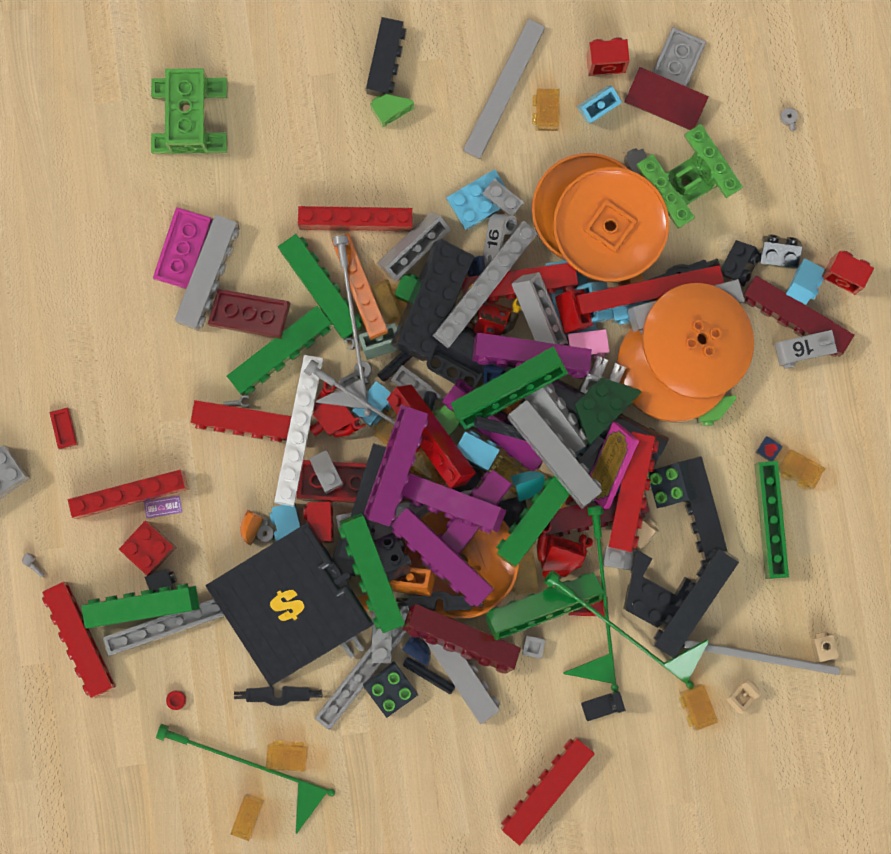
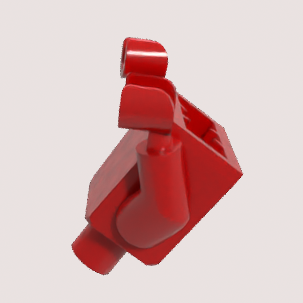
(333, 418)
(561, 554)

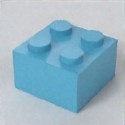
(477, 452)

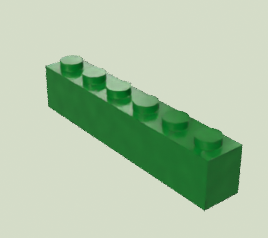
(319, 286)
(279, 351)
(509, 387)
(771, 520)
(533, 522)
(371, 572)
(140, 606)
(542, 606)

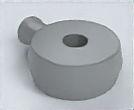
(789, 121)
(368, 369)
(265, 527)

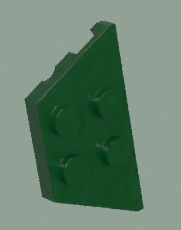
(603, 405)

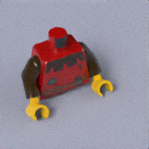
(495, 318)

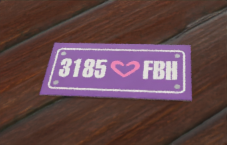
(163, 507)

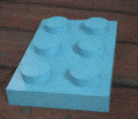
(470, 204)

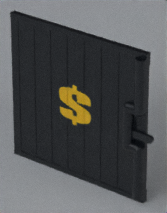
(289, 604)

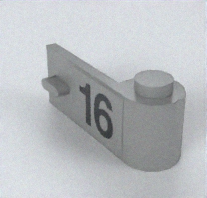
(497, 228)
(805, 348)

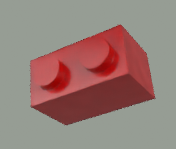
(570, 314)

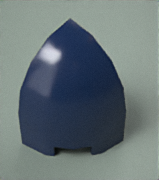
(418, 649)

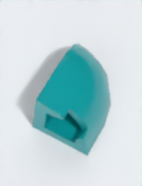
(528, 484)

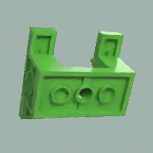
(186, 129)
(703, 170)

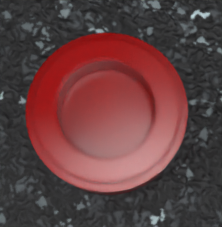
(176, 700)

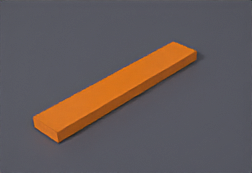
(362, 293)

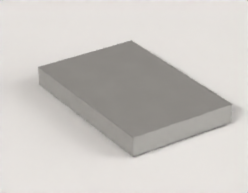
(679, 56)

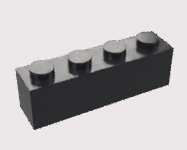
(385, 57)

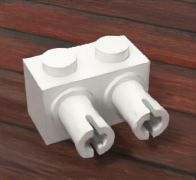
(596, 374)

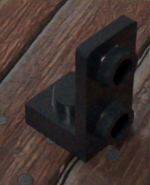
(603, 706)

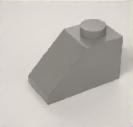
(326, 471)
(618, 558)

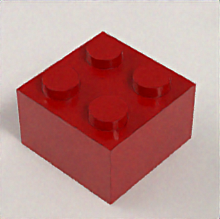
(607, 56)
(848, 272)
(321, 519)
(147, 548)

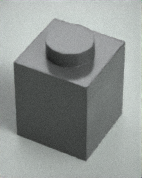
(633, 157)

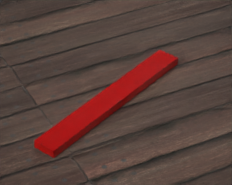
(645, 290)

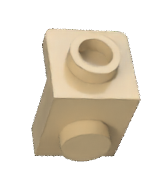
(743, 696)

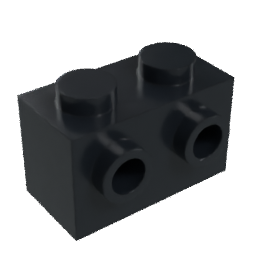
(392, 557)

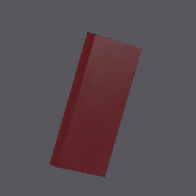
(666, 99)
(249, 313)

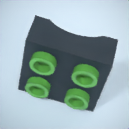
(671, 484)
(390, 689)

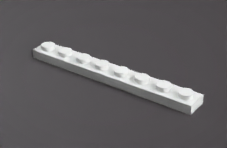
(298, 435)

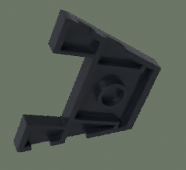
(648, 599)

